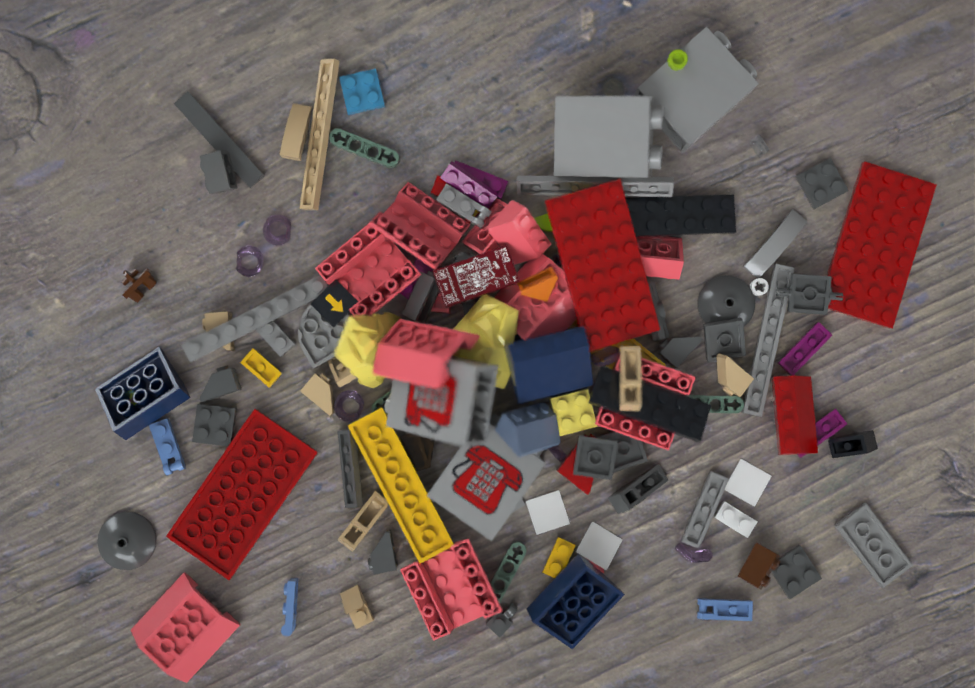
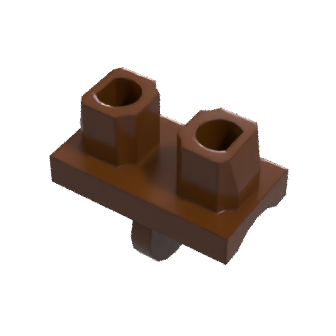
(133, 291)

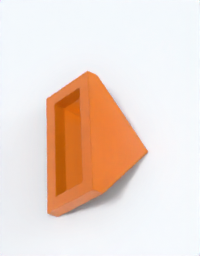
(539, 285)

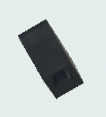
(853, 444)

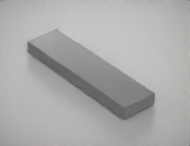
(704, 509)

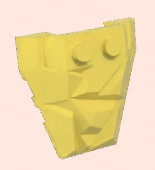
(496, 326)
(360, 342)

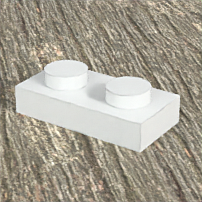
(735, 519)

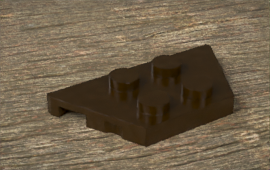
(418, 450)

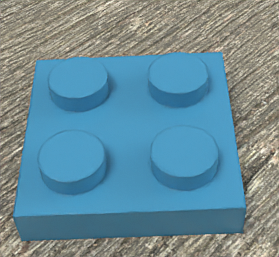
(362, 91)

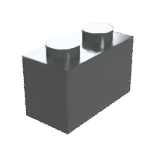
(218, 172)

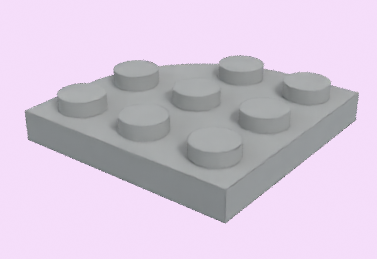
(318, 337)

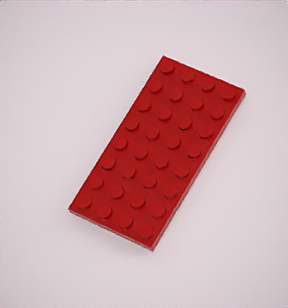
(878, 243)
(602, 264)
(242, 494)

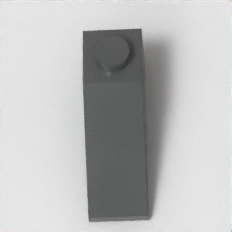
(638, 489)

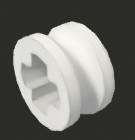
(760, 281)

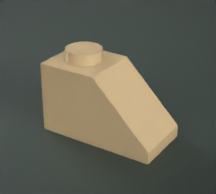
(215, 319)
(732, 376)
(320, 392)

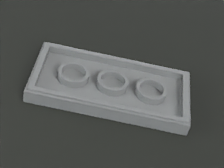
(873, 545)

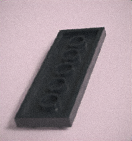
(682, 215)
(658, 406)

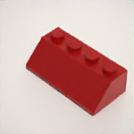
(794, 415)

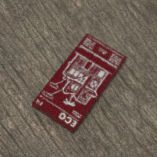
(476, 276)

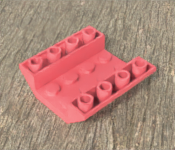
(421, 226)
(369, 270)
(538, 316)
(419, 352)
(657, 375)
(451, 589)
(182, 630)

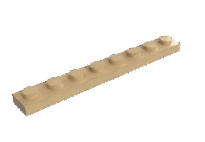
(319, 134)

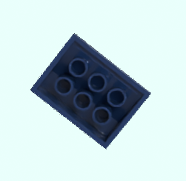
(550, 364)
(156, 391)
(574, 602)

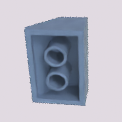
(529, 429)

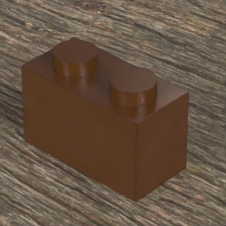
(759, 566)

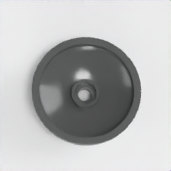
(717, 291)
(138, 538)

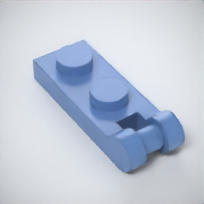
(167, 446)
(290, 606)
(725, 609)

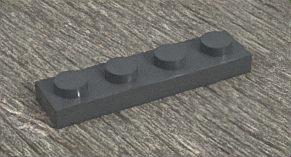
(350, 469)

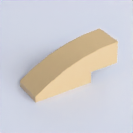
(296, 132)
(630, 379)
(363, 521)

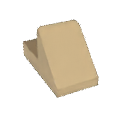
(340, 372)
(356, 606)

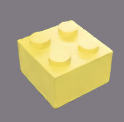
(573, 412)

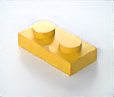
(261, 367)
(558, 557)

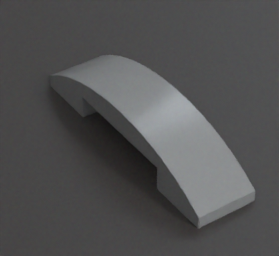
(775, 244)

